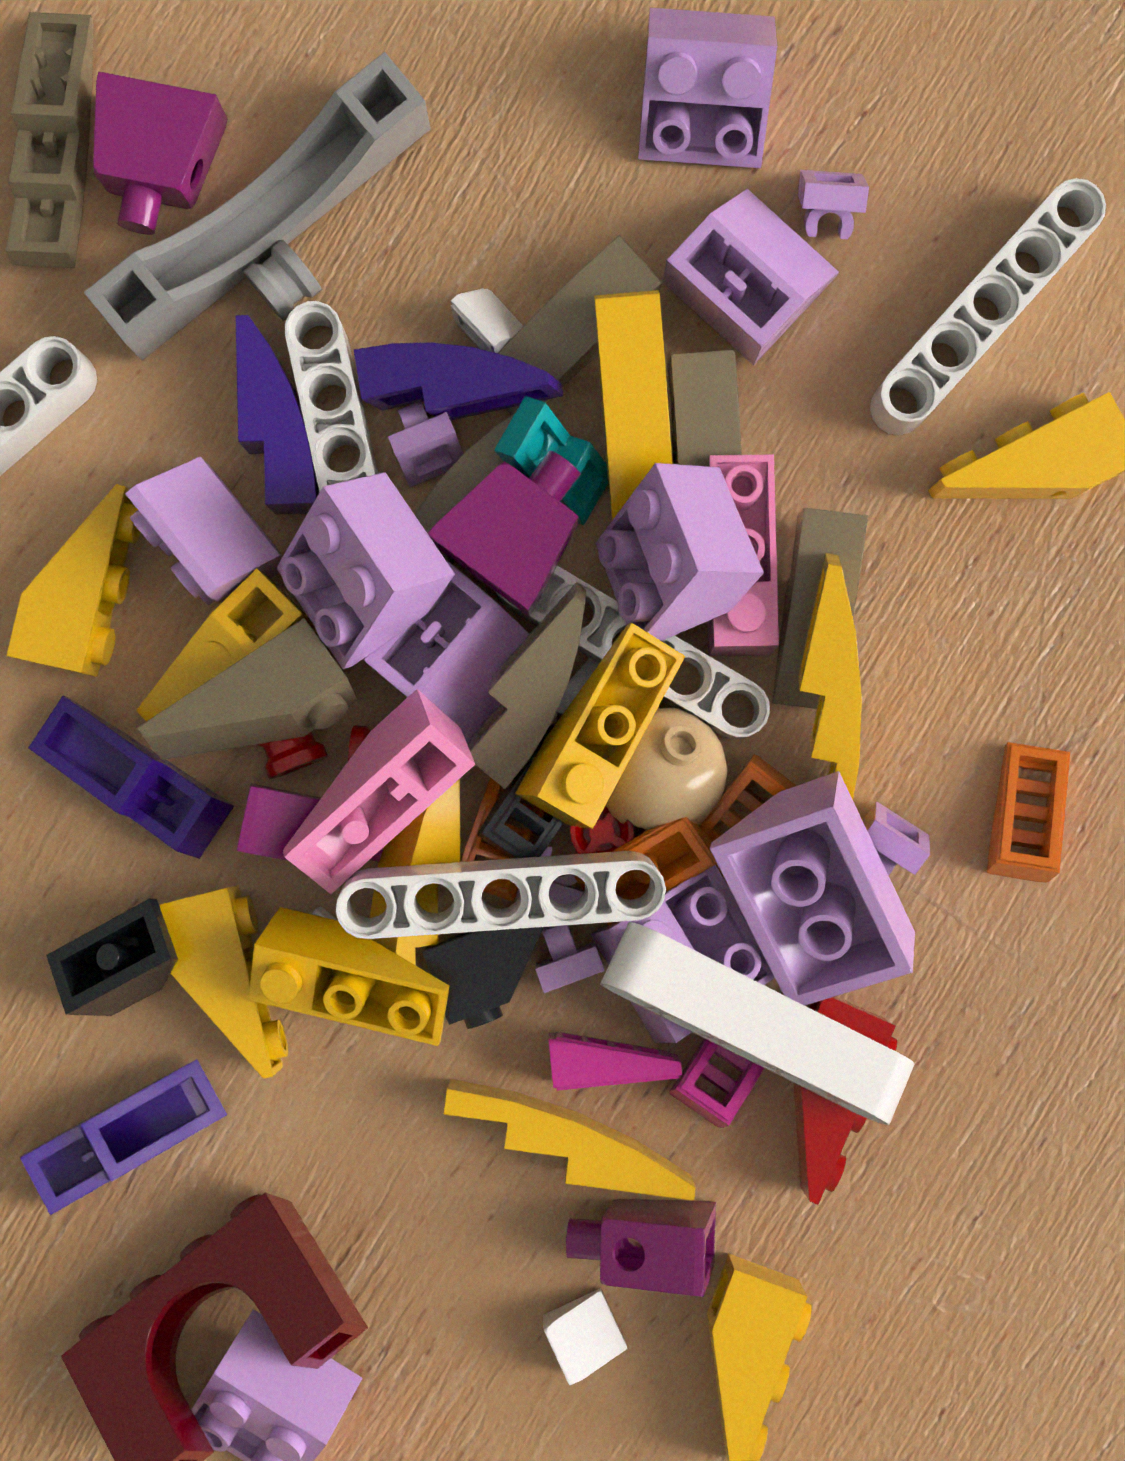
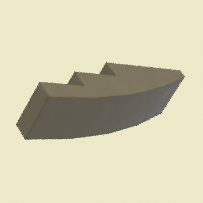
(51, 139)

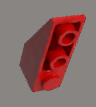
(822, 1123)

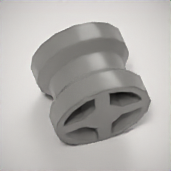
(282, 279)

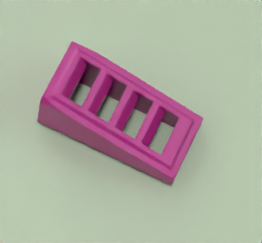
(598, 1062)
(737, 1091)

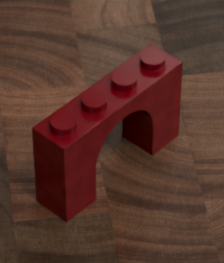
(129, 1357)

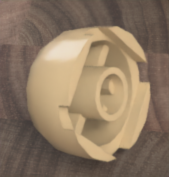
(672, 773)

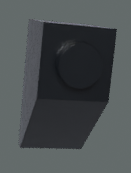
(115, 963)
(481, 971)

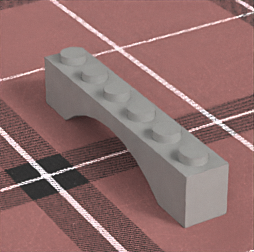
(343, 147)

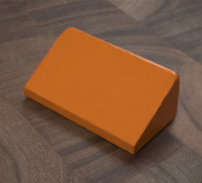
(675, 848)

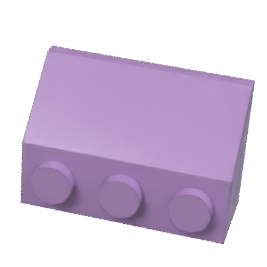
(816, 893)

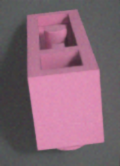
(380, 791)

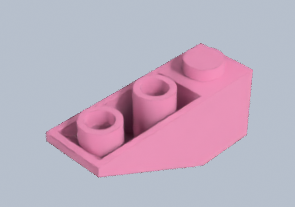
(753, 622)

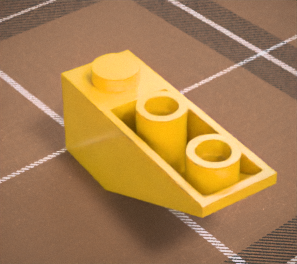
(1051, 462)
(71, 601)
(231, 632)
(610, 709)
(215, 969)
(327, 973)
(750, 1332)

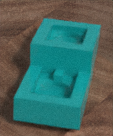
(536, 432)

